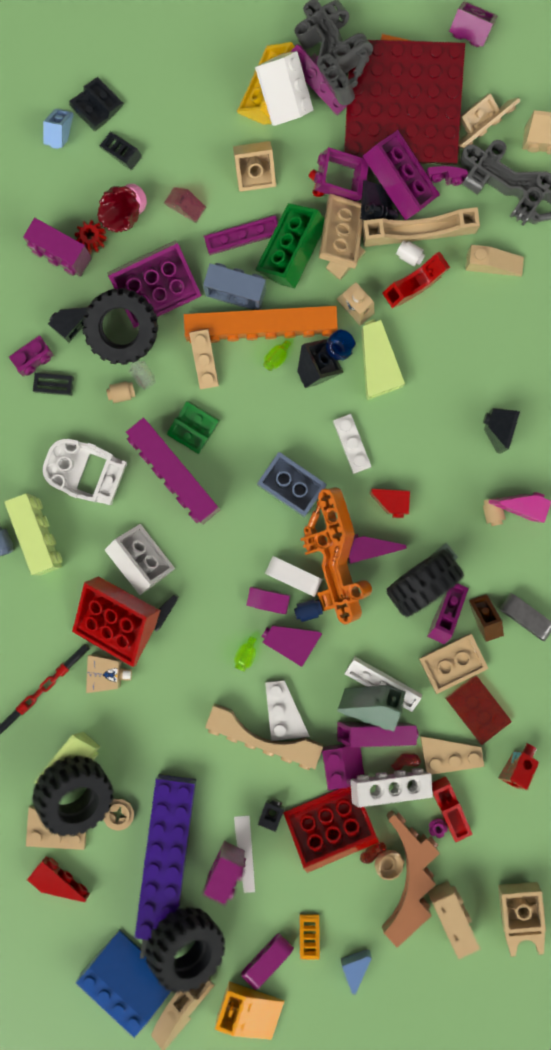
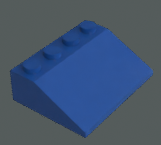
(123, 984)

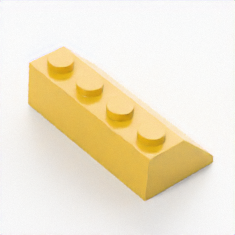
(253, 102)

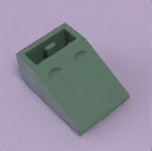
(373, 705)

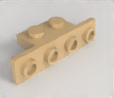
(482, 116)

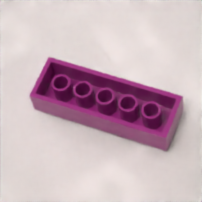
(170, 468)

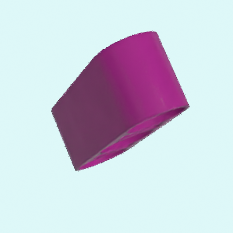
(267, 961)

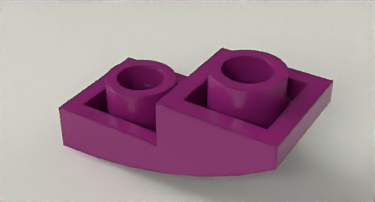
(451, 174)
(268, 600)

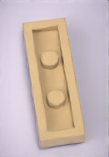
(204, 358)

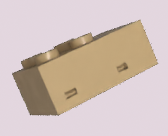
(454, 919)

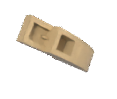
(178, 1014)

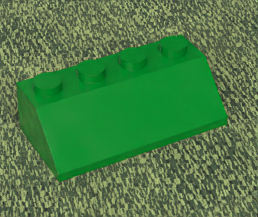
(291, 245)

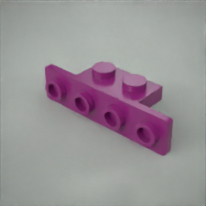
(315, 80)

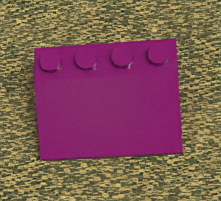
(160, 277)

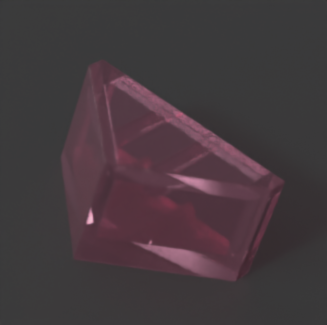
(185, 203)

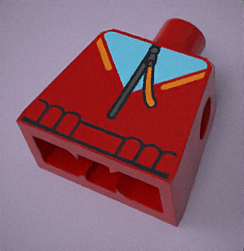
(520, 768)

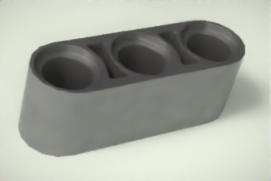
(526, 617)

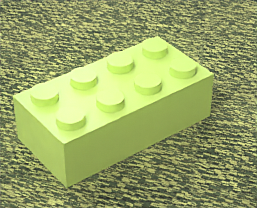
(33, 534)

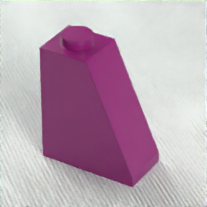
(291, 642)

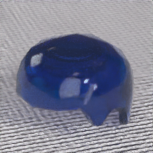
(340, 345)

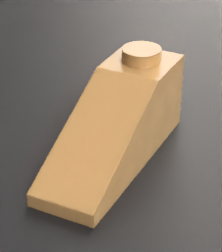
(494, 261)

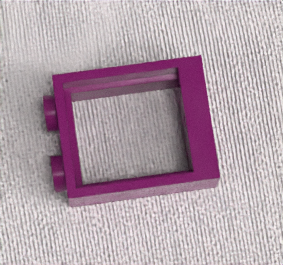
(360, 173)

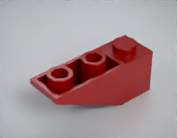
(54, 881)

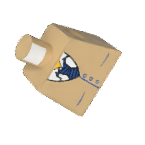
(356, 302)
(105, 673)

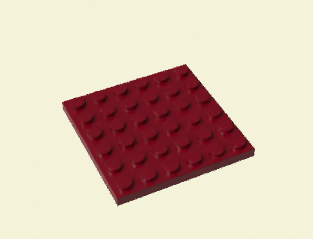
(412, 91)

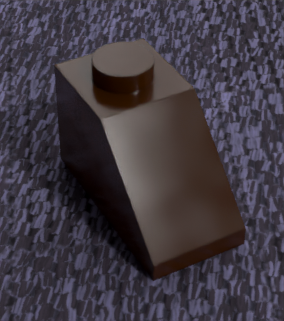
(487, 618)

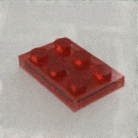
(478, 709)

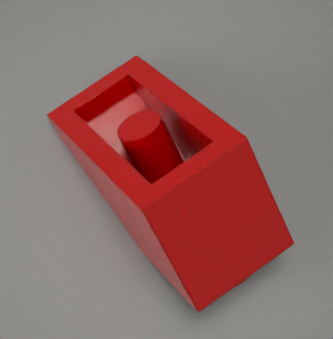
(392, 501)

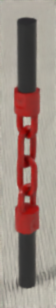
(23, 707)

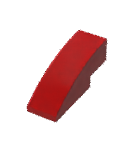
(450, 809)

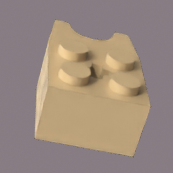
(524, 922)

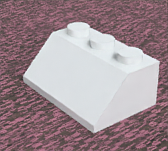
(284, 88)
(139, 559)

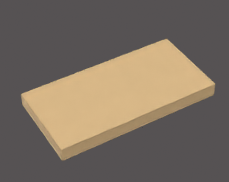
(341, 231)

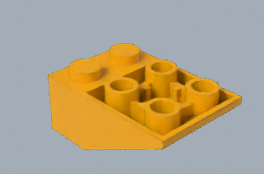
(248, 1013)

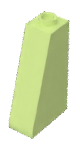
(380, 364)

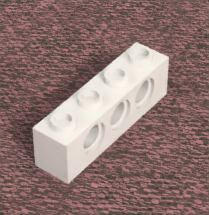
(420, 788)

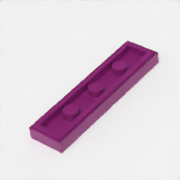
(240, 235)

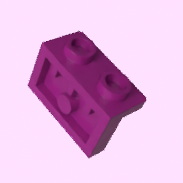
(31, 356)

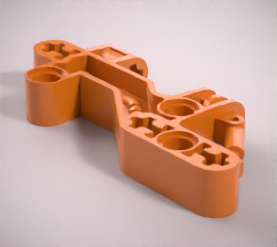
(336, 552)

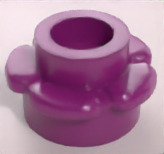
(437, 823)

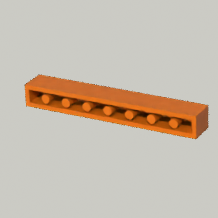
(264, 323)

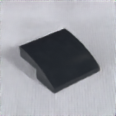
(96, 104)

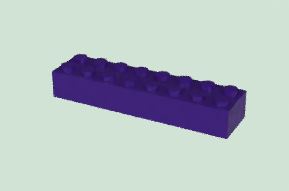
(165, 851)

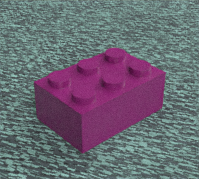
(57, 247)
(224, 873)

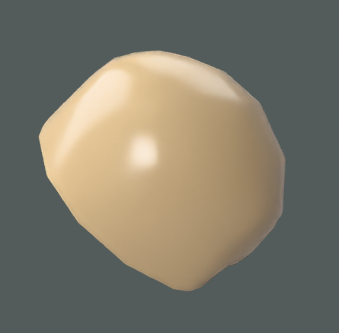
(389, 864)

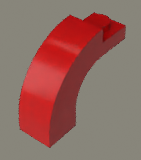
(416, 282)

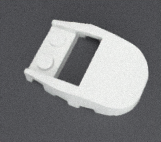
(67, 462)

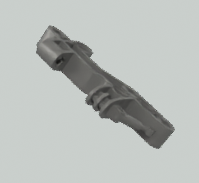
(335, 55)
(506, 181)

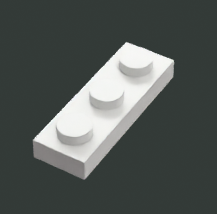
(352, 444)

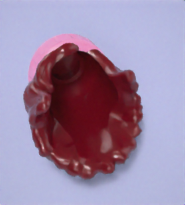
(121, 207)

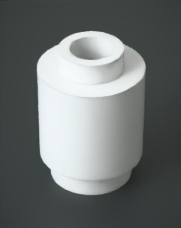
(410, 253)

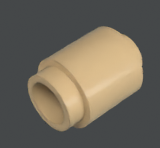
(120, 392)
(493, 514)

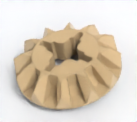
(124, 821)

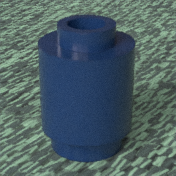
(308, 610)

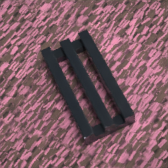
(69, 386)

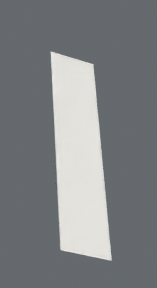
(243, 839)

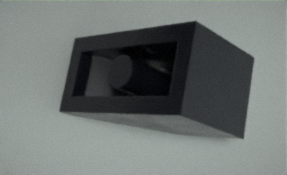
(67, 322)

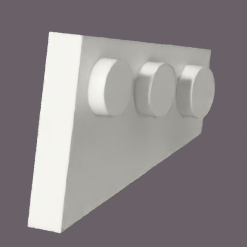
(283, 713)

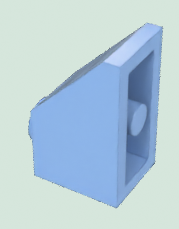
(57, 128)

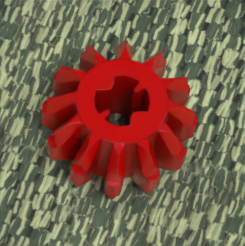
(91, 229)

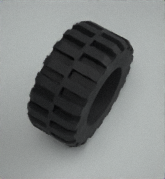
(94, 326)
(425, 583)
(62, 779)
(195, 965)

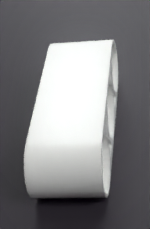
(293, 576)

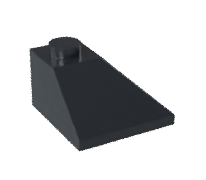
(316, 364)
(500, 427)

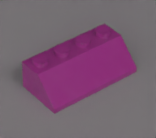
(401, 175)

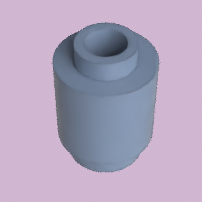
(6, 543)

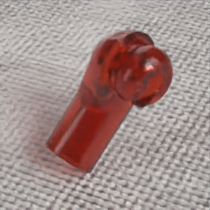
(406, 759)
(372, 852)

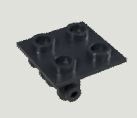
(376, 203)

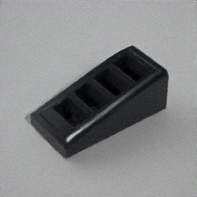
(130, 157)
(165, 610)

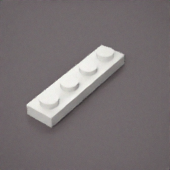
(372, 676)

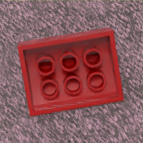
(114, 620)
(329, 829)

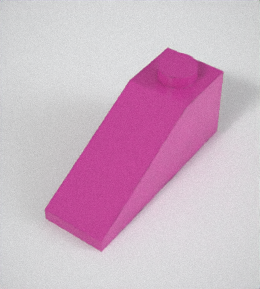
(529, 506)

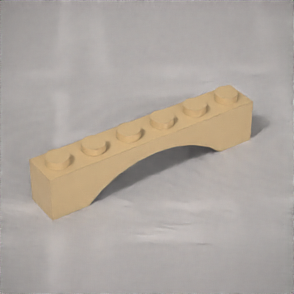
(452, 224)
(302, 750)

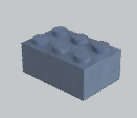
(234, 286)
(291, 484)

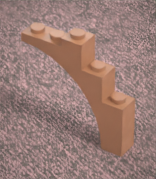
(412, 908)

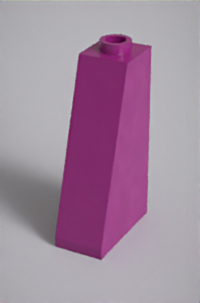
(370, 735)

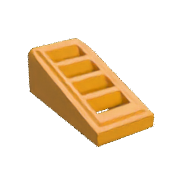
(309, 950)

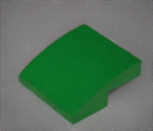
(193, 427)

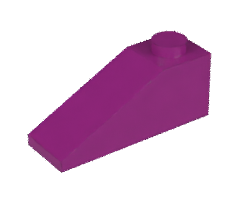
(367, 548)
(448, 614)

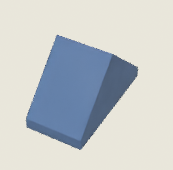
(355, 968)

